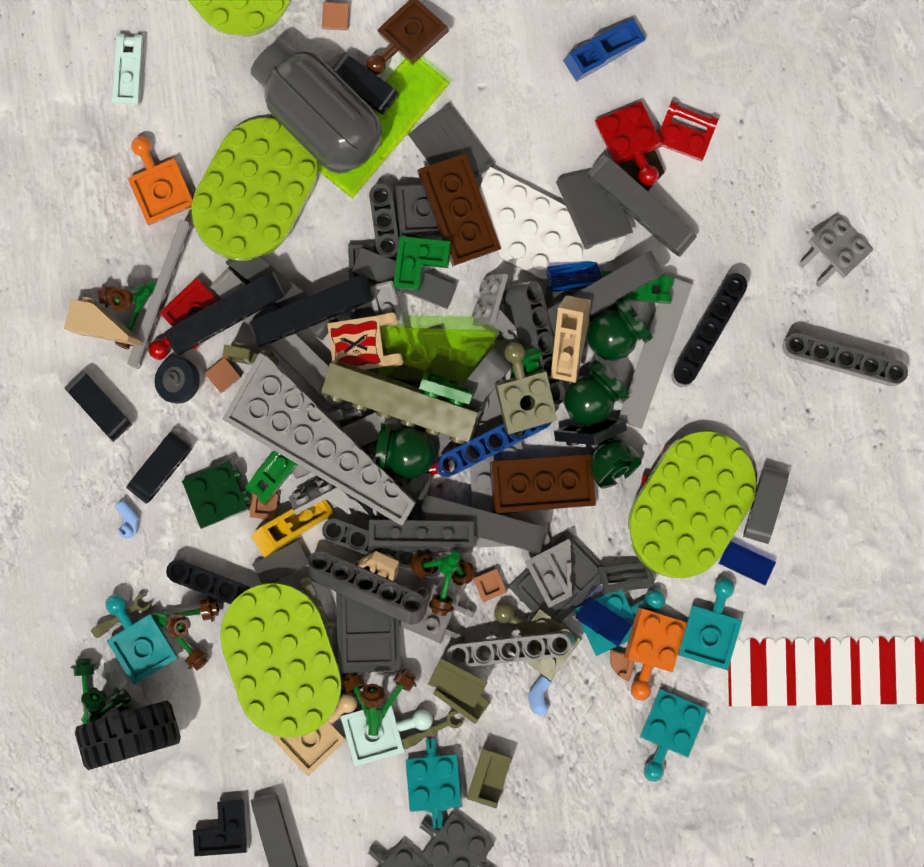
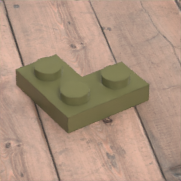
(242, 354)

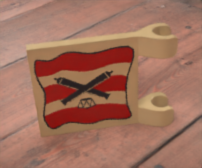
(360, 342)

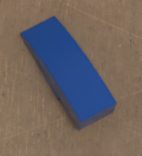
(604, 49)

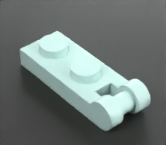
(127, 70)

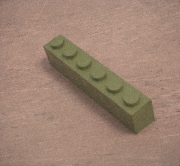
(400, 401)

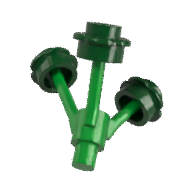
(93, 699)

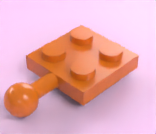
(159, 188)
(656, 644)

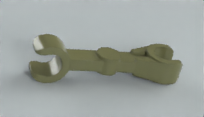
(308, 588)
(104, 627)
(416, 738)

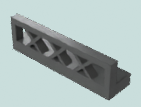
(421, 536)

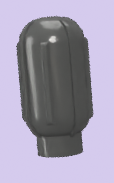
(318, 107)

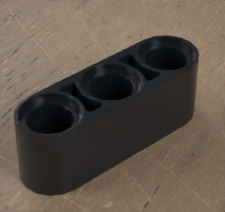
(367, 84)
(98, 406)
(159, 467)

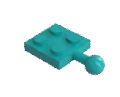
(618, 604)
(710, 634)
(142, 645)
(673, 726)

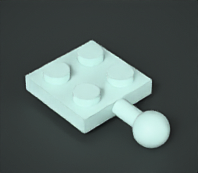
(388, 742)

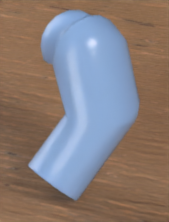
(130, 519)
(536, 696)

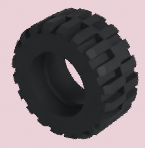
(127, 735)

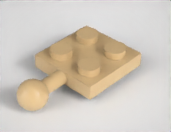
(314, 748)

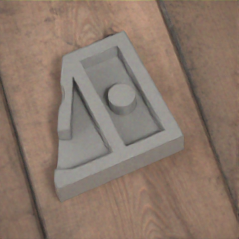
(553, 573)

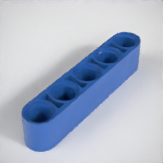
(483, 448)

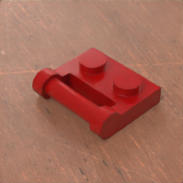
(684, 139)

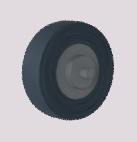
(177, 380)

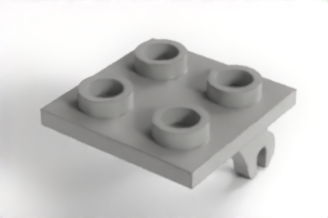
(840, 246)
(487, 311)
(307, 497)
(433, 625)

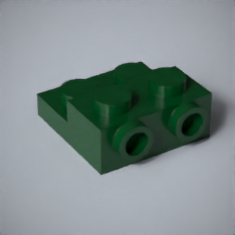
(216, 494)

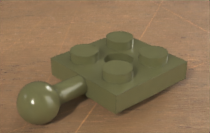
(514, 389)
(540, 623)

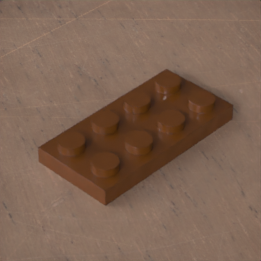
(459, 209)
(542, 484)

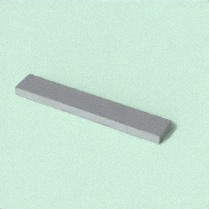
(160, 293)
(654, 356)

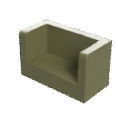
(489, 778)

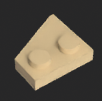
(380, 564)

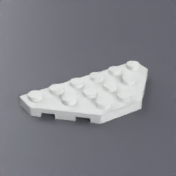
(536, 228)

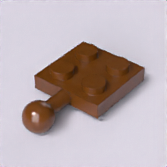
(410, 33)

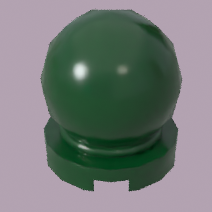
(615, 333)
(593, 396)
(406, 452)

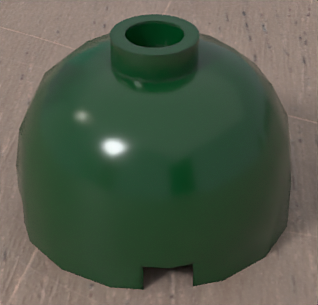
(612, 461)

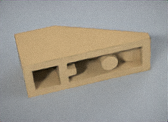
(97, 322)
(570, 337)

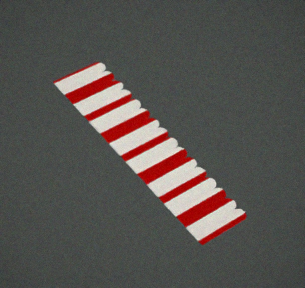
(827, 672)

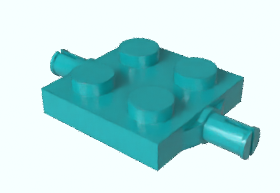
(434, 783)

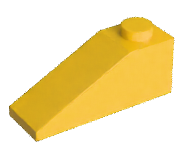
(289, 527)

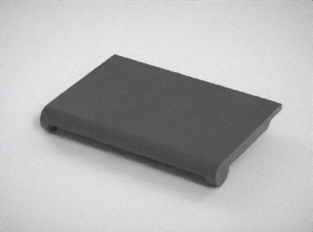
(447, 137)
(592, 211)

